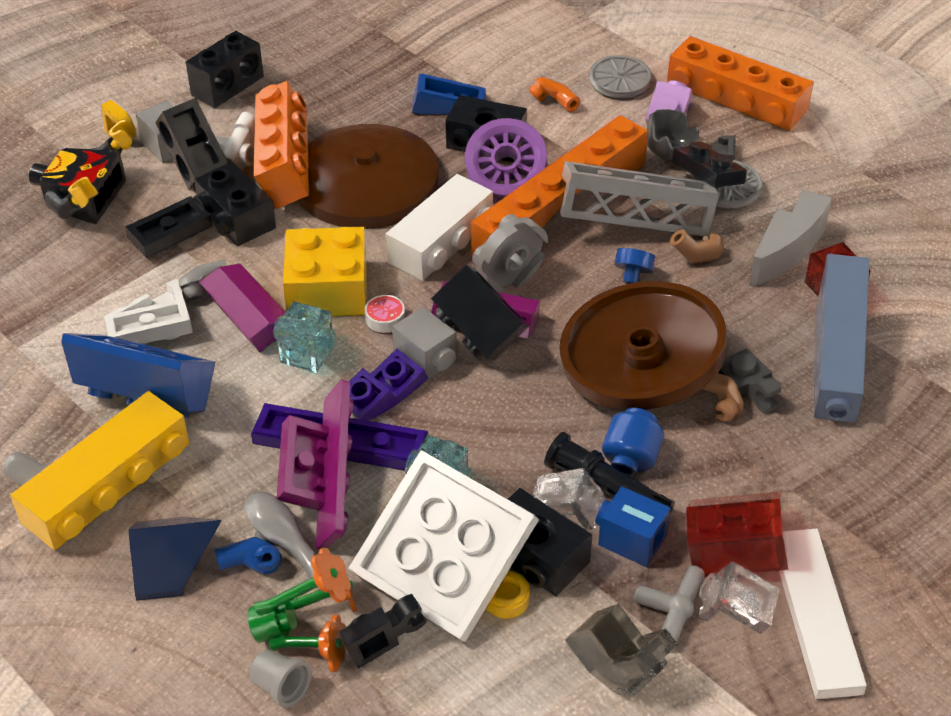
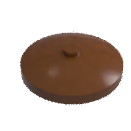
(368, 175)
(643, 345)

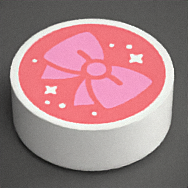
(383, 313)

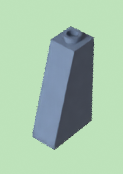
(841, 338)

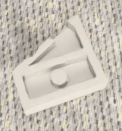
(150, 319)

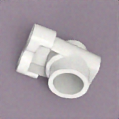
(240, 145)

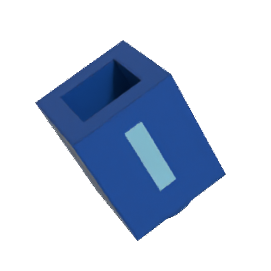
(632, 526)

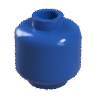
(633, 441)

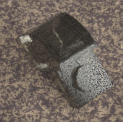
(618, 652)

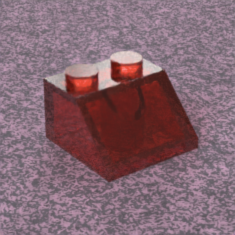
(738, 530)

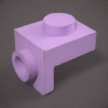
(671, 96)

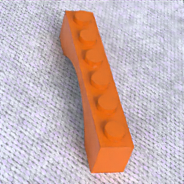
(616, 145)

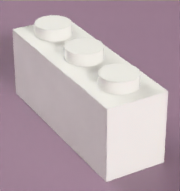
(437, 227)

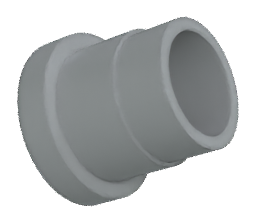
(281, 677)

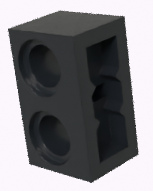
(224, 69)
(190, 140)

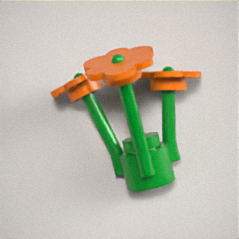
(276, 616)

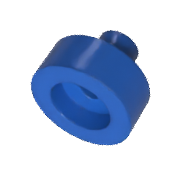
(634, 263)

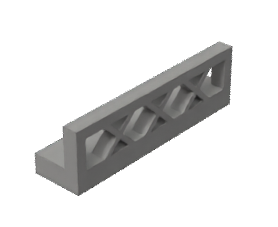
(640, 185)

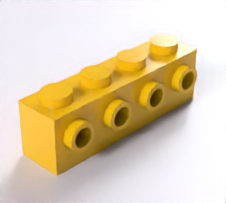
(100, 470)

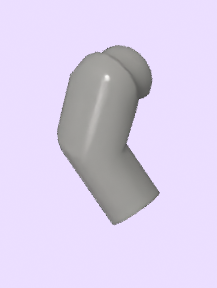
(22, 468)

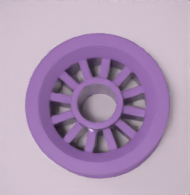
(505, 130)

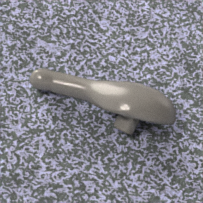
(278, 525)

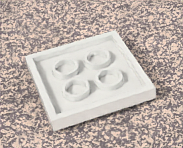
(444, 544)

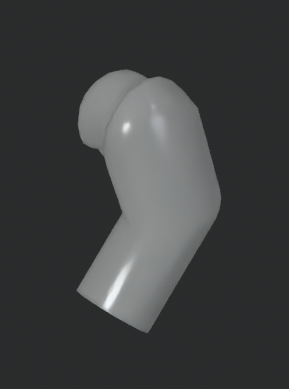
(190, 281)

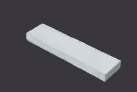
(820, 619)

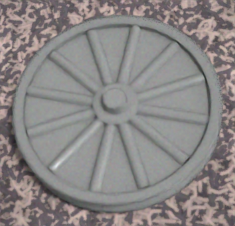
(620, 76)

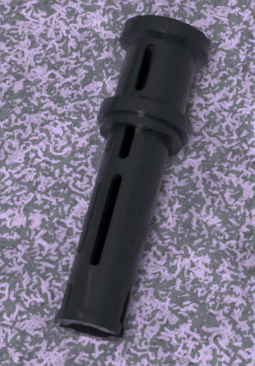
(570, 456)

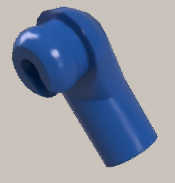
(251, 553)

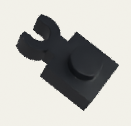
(378, 631)

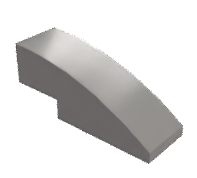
(790, 237)

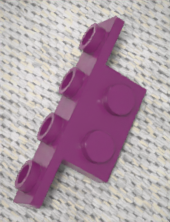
(315, 464)

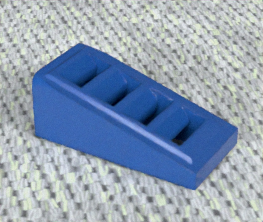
(439, 95)

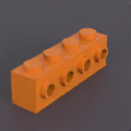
(741, 82)
(281, 144)

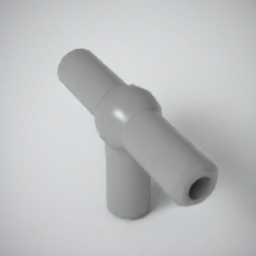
(677, 606)

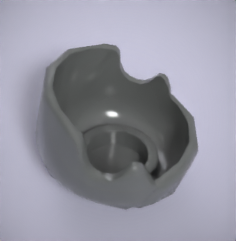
(668, 131)

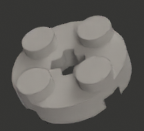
(513, 237)

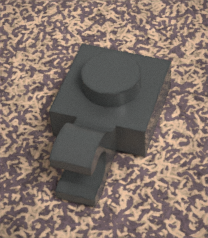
(752, 379)

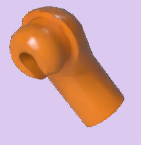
(559, 91)

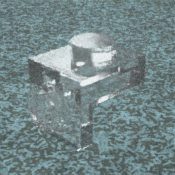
(571, 494)

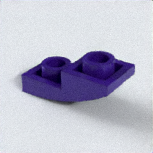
(385, 386)

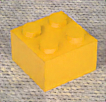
(326, 269)

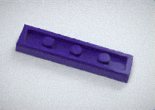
(371, 441)

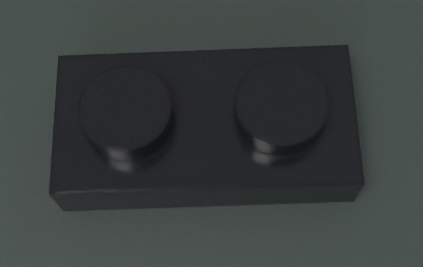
(709, 165)
(168, 226)

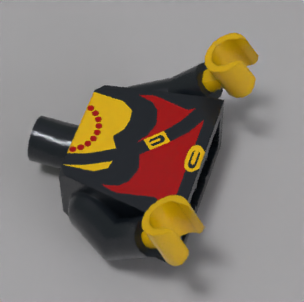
(85, 180)

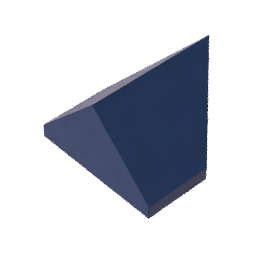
(167, 553)

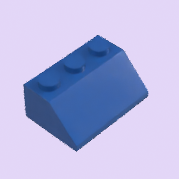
(133, 368)

